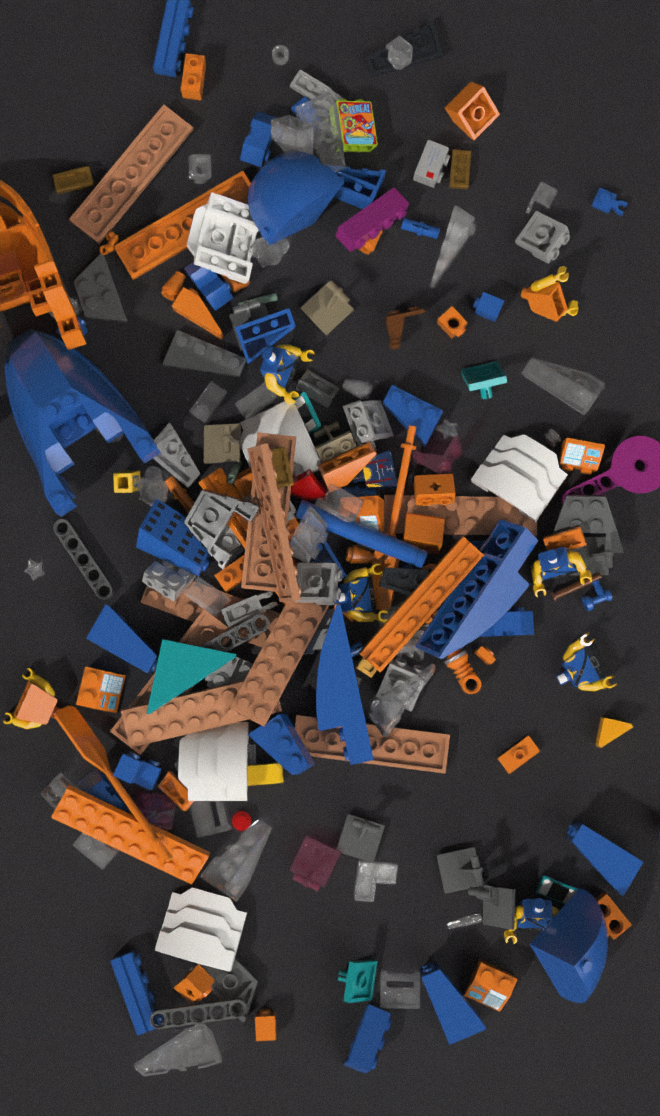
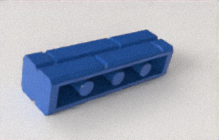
(172, 37)
(135, 990)

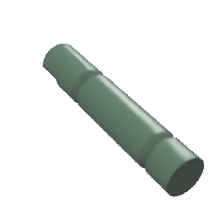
(264, 299)
(234, 471)

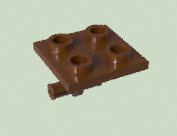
(395, 324)

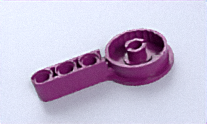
(623, 469)

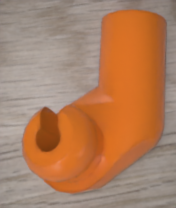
(108, 248)

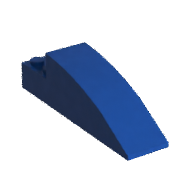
(483, 594)
(338, 693)

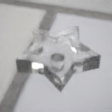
(448, 429)
(34, 569)

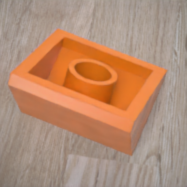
(424, 531)

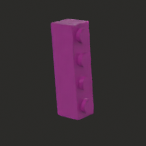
(372, 220)

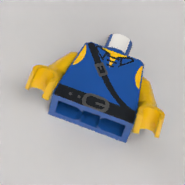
(279, 369)
(556, 564)
(359, 596)
(582, 667)
(531, 916)

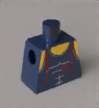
(378, 472)

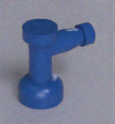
(602, 595)

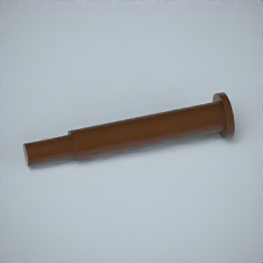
(573, 587)

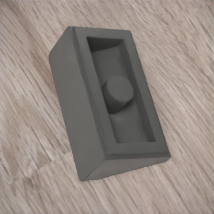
(317, 388)

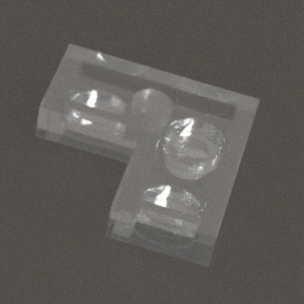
(371, 873)

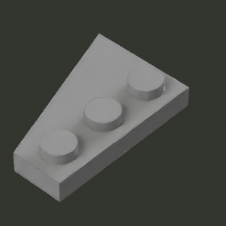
(175, 457)

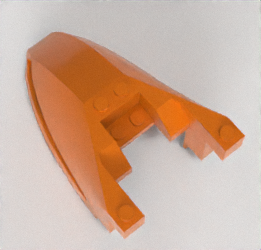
(30, 271)

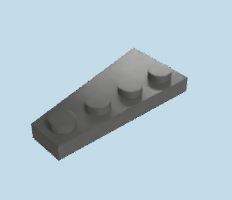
(196, 354)

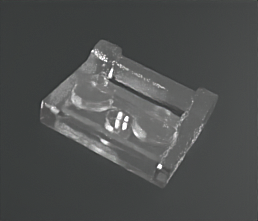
(204, 818)
(400, 996)

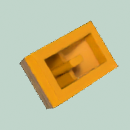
(610, 730)

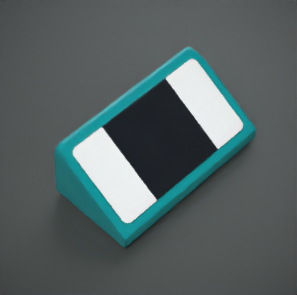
(307, 413)
(555, 889)

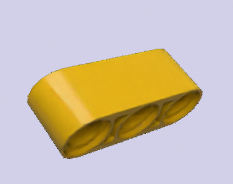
(264, 774)

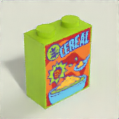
(357, 125)

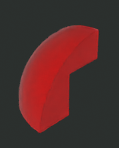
(307, 486)

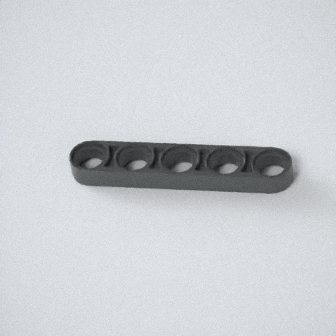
(79, 550)
(233, 634)
(188, 1016)

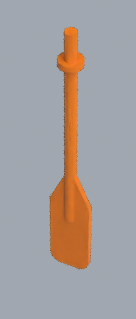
(383, 595)
(95, 753)

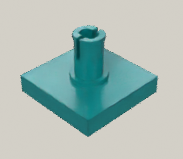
(484, 377)
(359, 980)

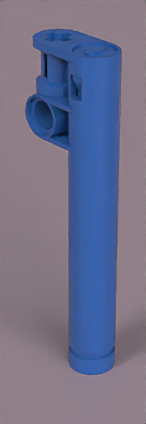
(369, 537)

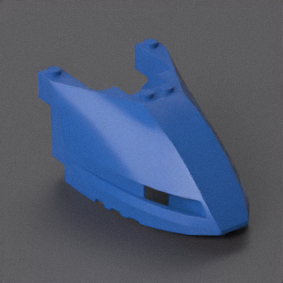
(60, 399)

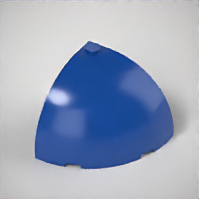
(290, 194)
(574, 947)

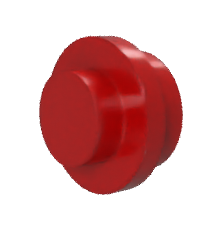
(241, 820)

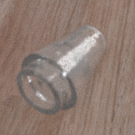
(359, 388)

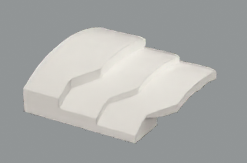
(223, 237)
(282, 420)
(521, 474)
(215, 763)
(201, 929)

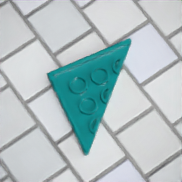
(181, 668)

